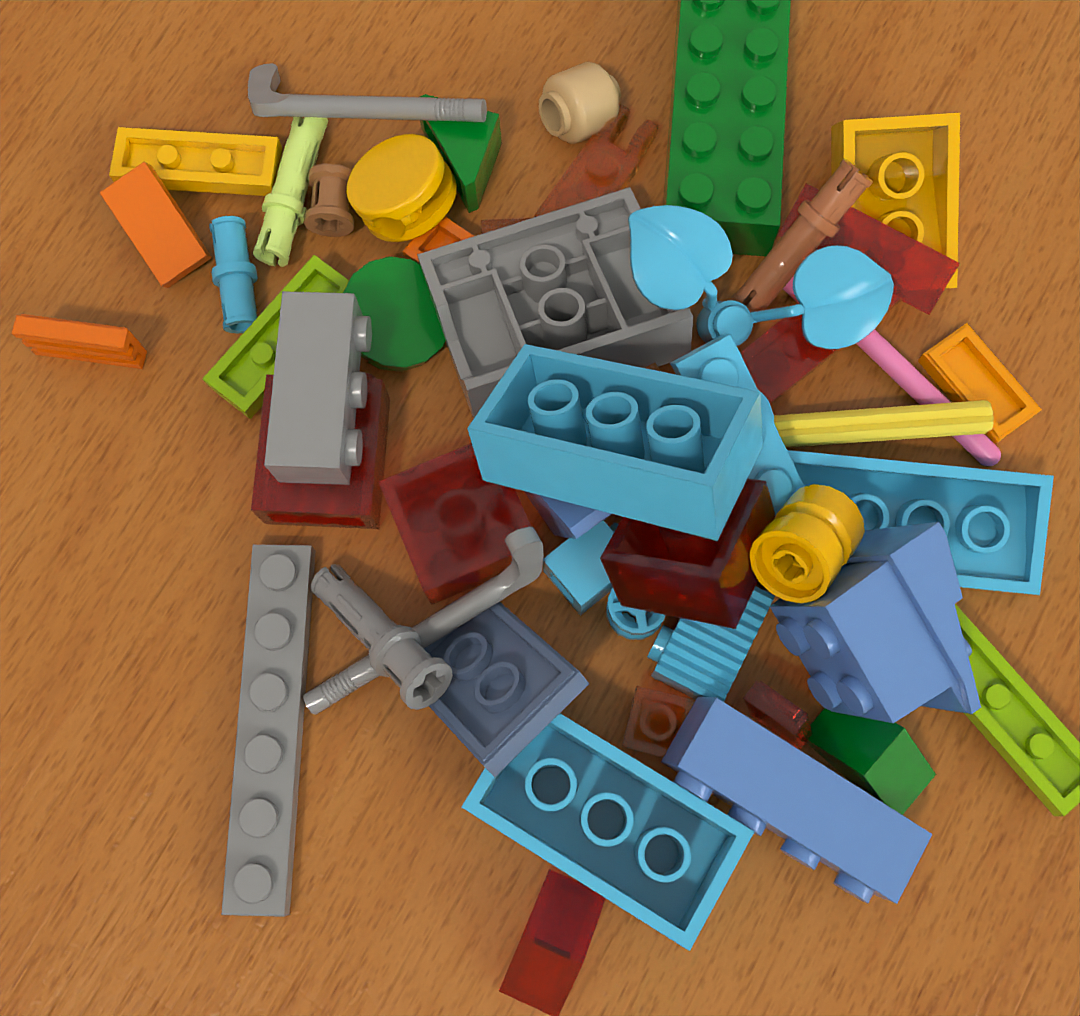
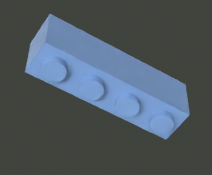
(797, 800)

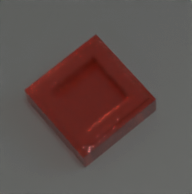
(778, 714)

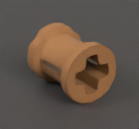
(329, 202)

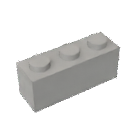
(317, 388)

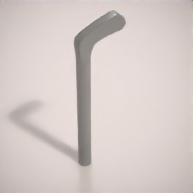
(268, 103)
(525, 567)

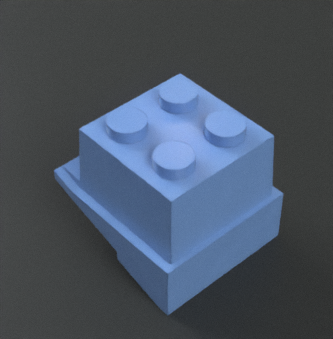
(886, 629)

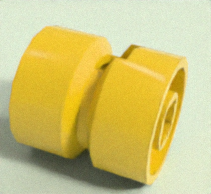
(807, 543)

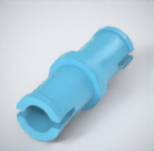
(233, 273)

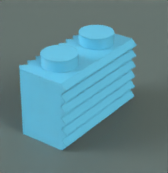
(704, 656)

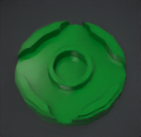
(400, 311)

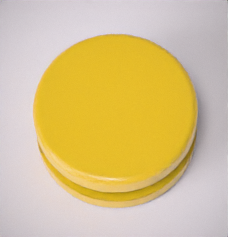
(401, 188)

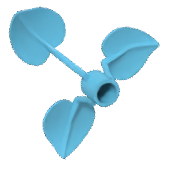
(682, 250)

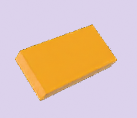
(971, 372)

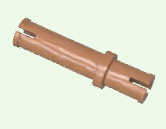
(815, 222)

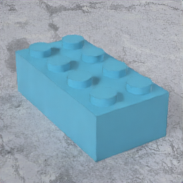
(620, 439)
(614, 827)

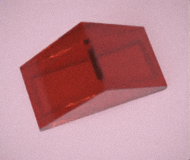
(553, 944)

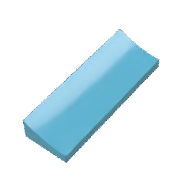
(989, 516)

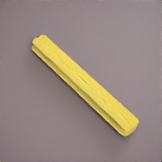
(885, 423)

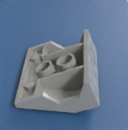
(552, 286)

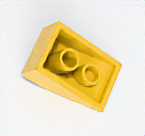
(911, 173)

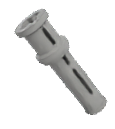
(392, 648)

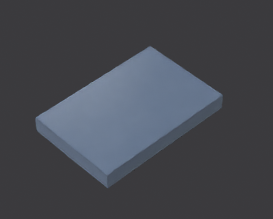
(502, 685)

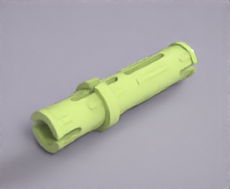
(285, 203)

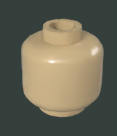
(579, 102)

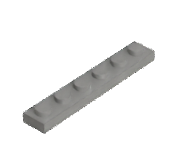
(269, 732)

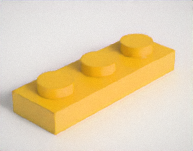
(200, 159)

